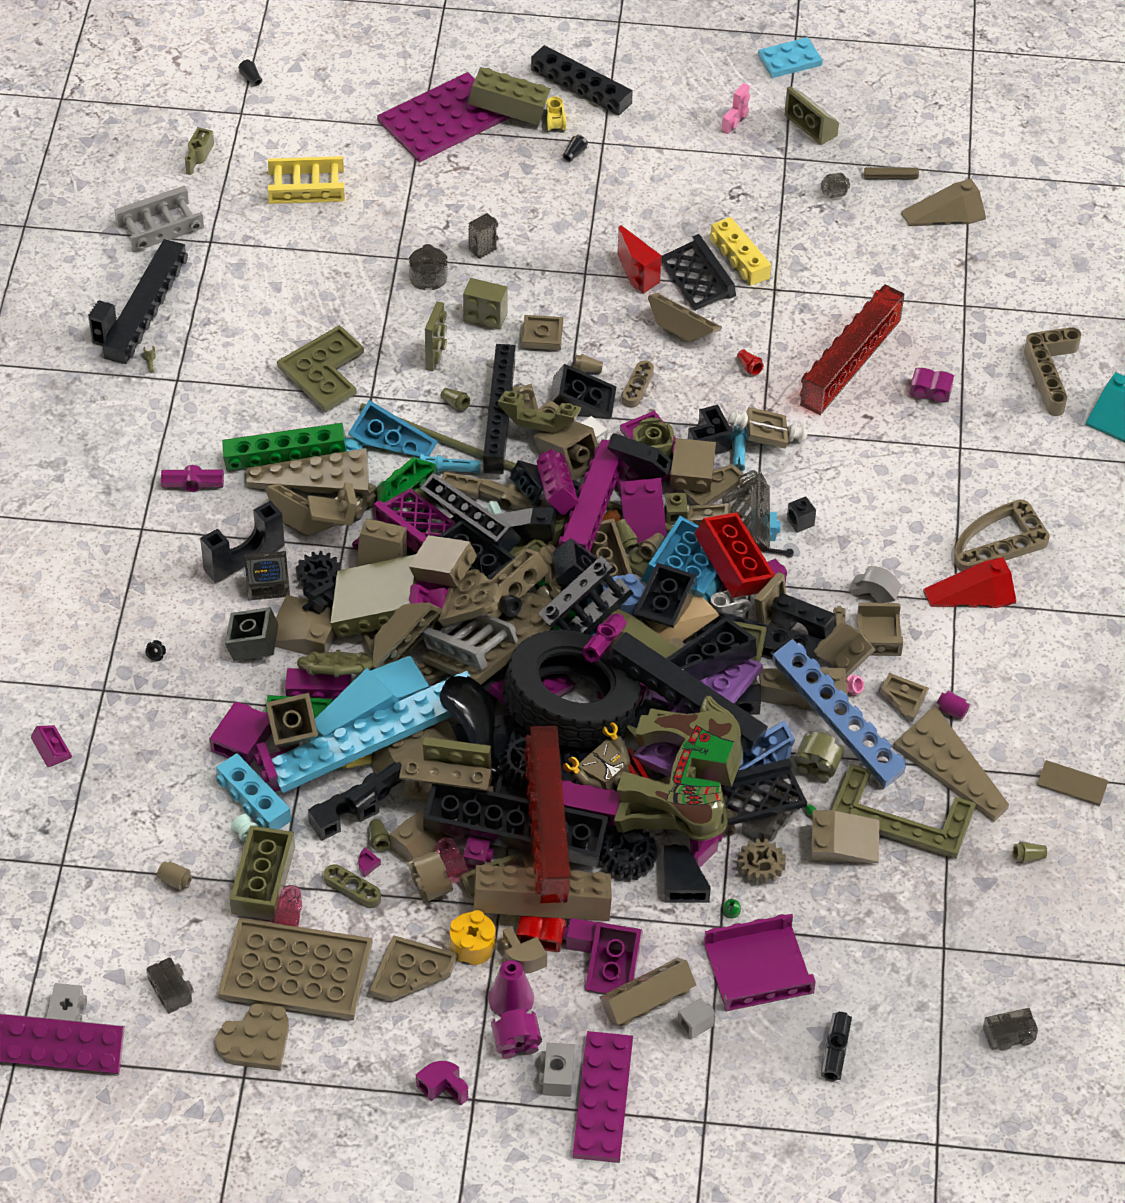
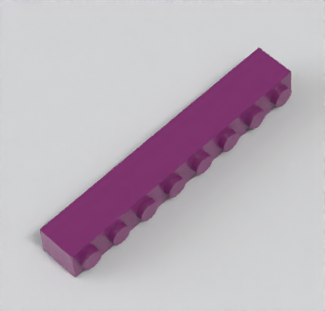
(593, 497)

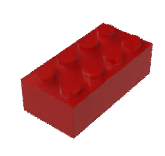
(734, 554)

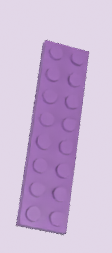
(730, 684)

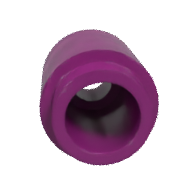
(953, 705)

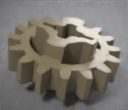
(761, 861)

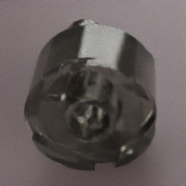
(428, 268)

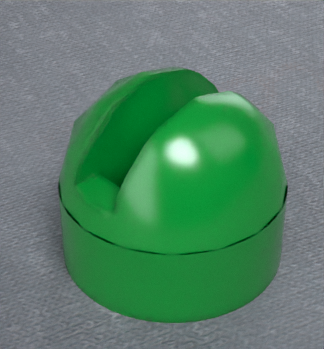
(735, 910)

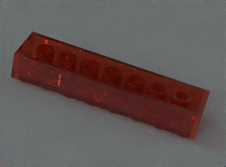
(851, 349)
(547, 814)

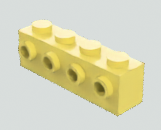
(740, 251)

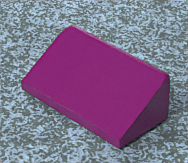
(50, 745)

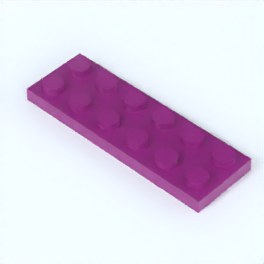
(61, 1043)
(603, 1097)

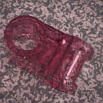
(451, 857)
(289, 907)

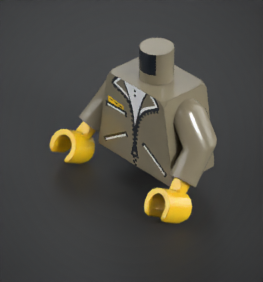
(604, 765)

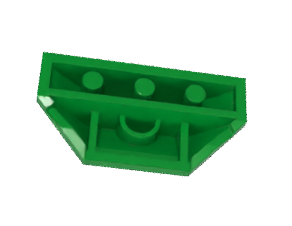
(410, 475)

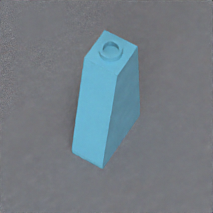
(356, 702)

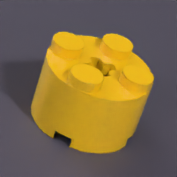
(472, 937)

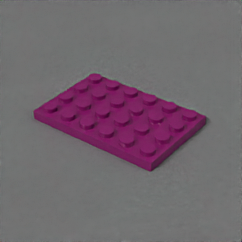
(438, 118)

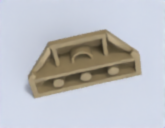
(680, 320)
(295, 510)
(403, 632)
(410, 746)

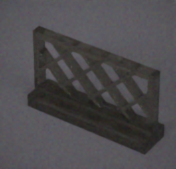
(760, 510)

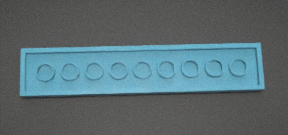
(360, 738)

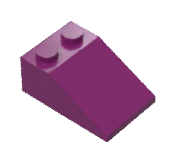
(644, 507)
(613, 957)

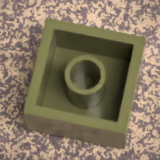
(485, 303)

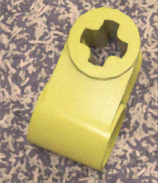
(555, 114)

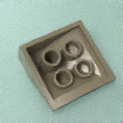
(303, 630)

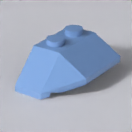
(774, 747)

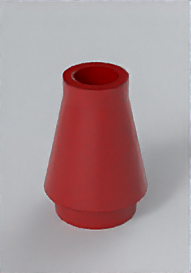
(751, 363)

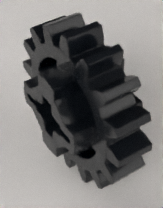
(317, 569)

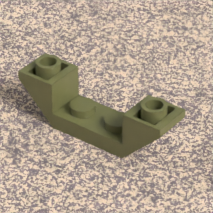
(513, 405)

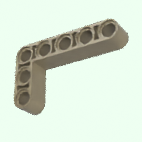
(1038, 353)

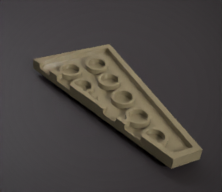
(315, 473)
(943, 755)

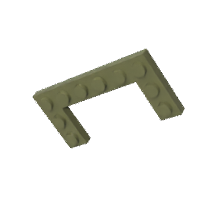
(940, 841)

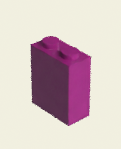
(240, 732)

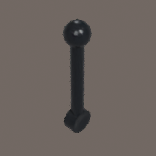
(789, 552)

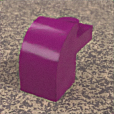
(421, 595)
(439, 1077)

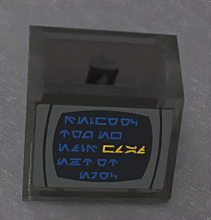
(266, 575)

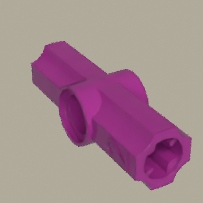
(192, 478)
(604, 637)

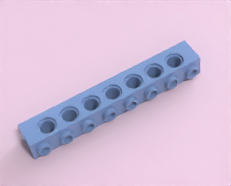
(883, 772)

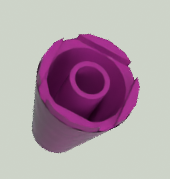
(510, 989)

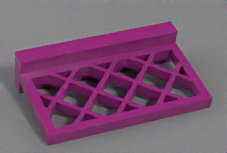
(415, 538)

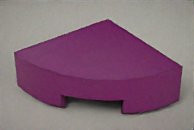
(368, 862)

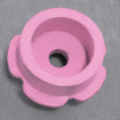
(854, 684)

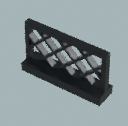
(703, 255)
(760, 775)

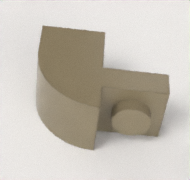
(528, 954)

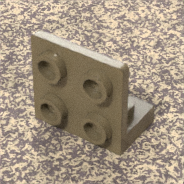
(333, 510)
(845, 648)

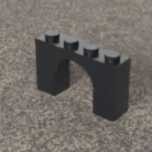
(266, 537)

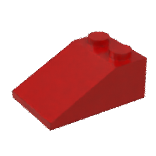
(639, 261)

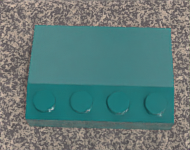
(1109, 411)

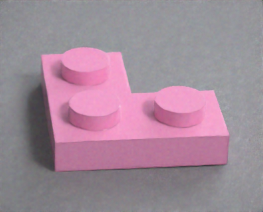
(739, 109)

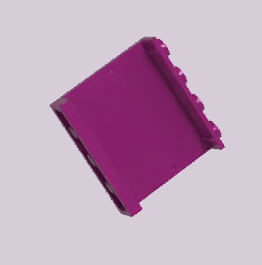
(757, 962)

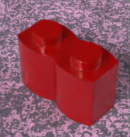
(547, 930)

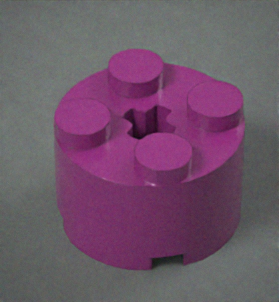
(516, 1033)

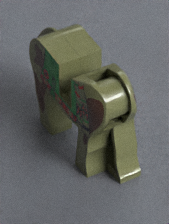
(706, 760)

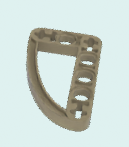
(1028, 536)

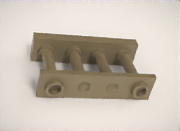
(421, 774)

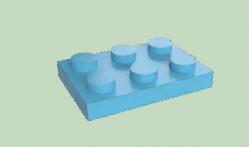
(790, 57)

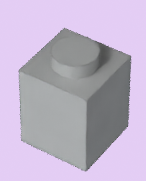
(696, 1018)

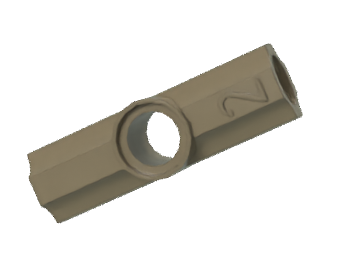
(508, 496)

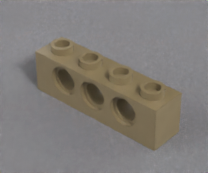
(520, 576)

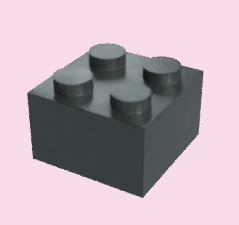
(251, 633)

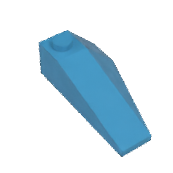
(386, 431)

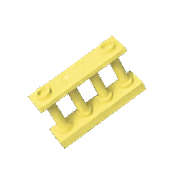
(306, 193)

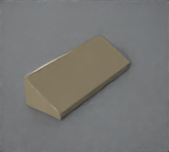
(1072, 782)

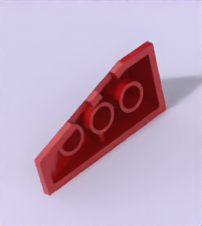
(982, 584)

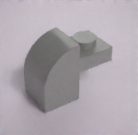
(878, 582)

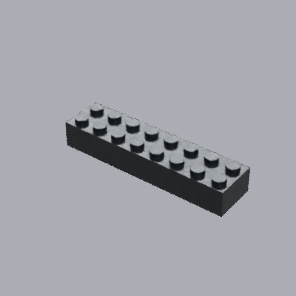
(507, 822)

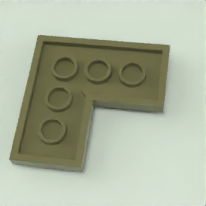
(316, 365)

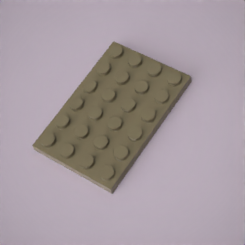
(526, 623)
(296, 968)

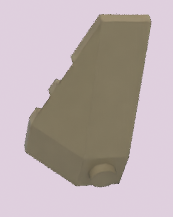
(952, 204)

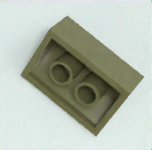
(810, 116)

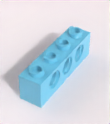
(252, 793)

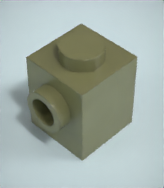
(675, 507)

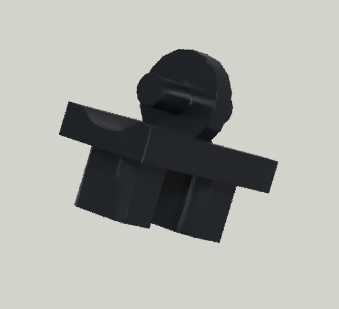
(318, 596)

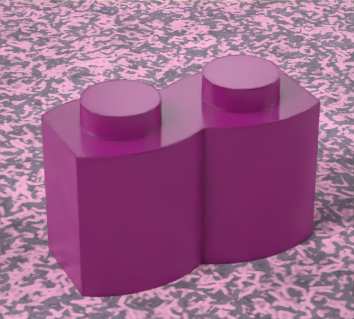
(931, 384)

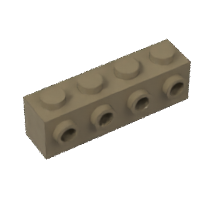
(648, 991)

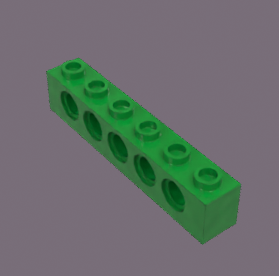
(283, 446)

